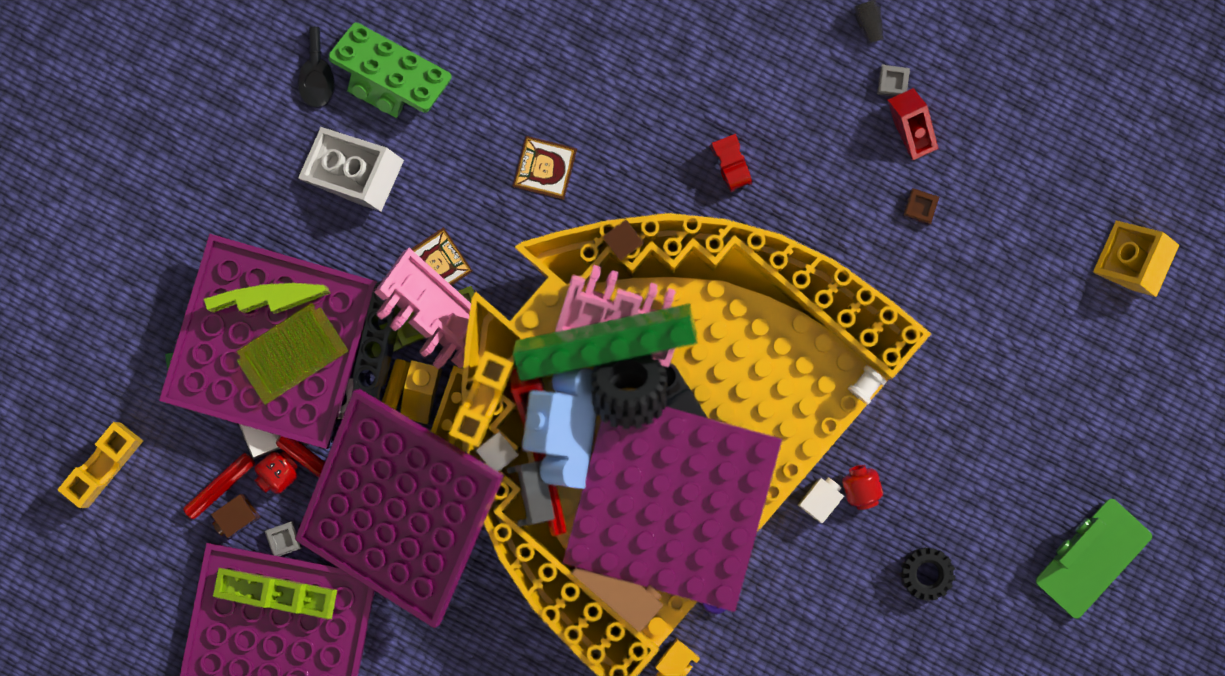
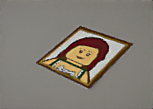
(545, 167)
(443, 256)

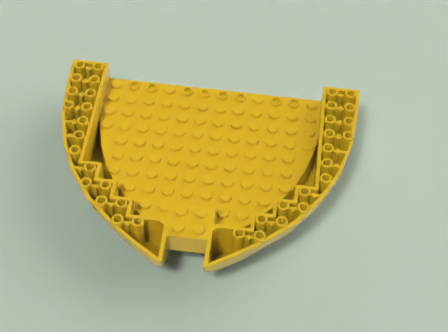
(771, 355)

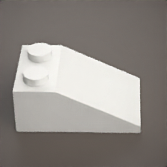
(351, 168)

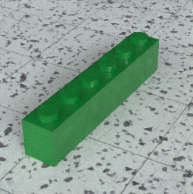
(605, 342)

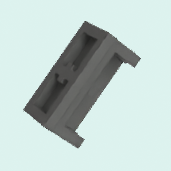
(534, 494)

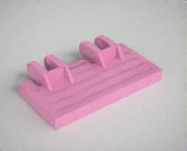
(438, 307)
(595, 307)

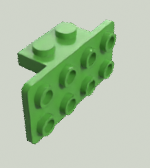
(387, 72)
(1093, 558)

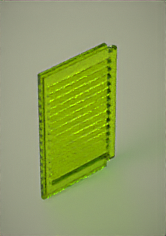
(290, 352)

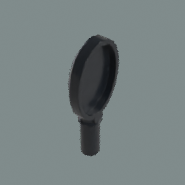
(316, 77)

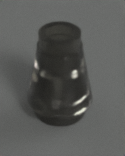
(869, 20)

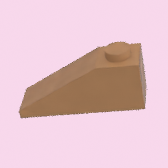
(628, 599)

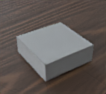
(893, 80)
(497, 452)
(282, 539)

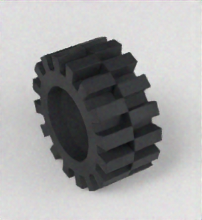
(945, 571)

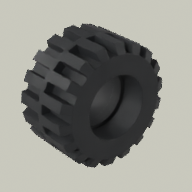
(634, 406)

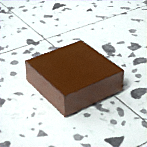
(921, 206)
(623, 240)

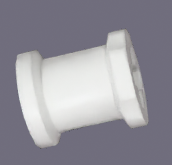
(867, 385)

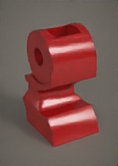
(732, 162)

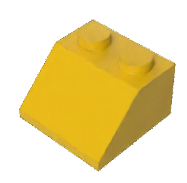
(1136, 257)

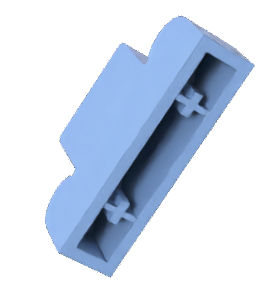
(562, 428)

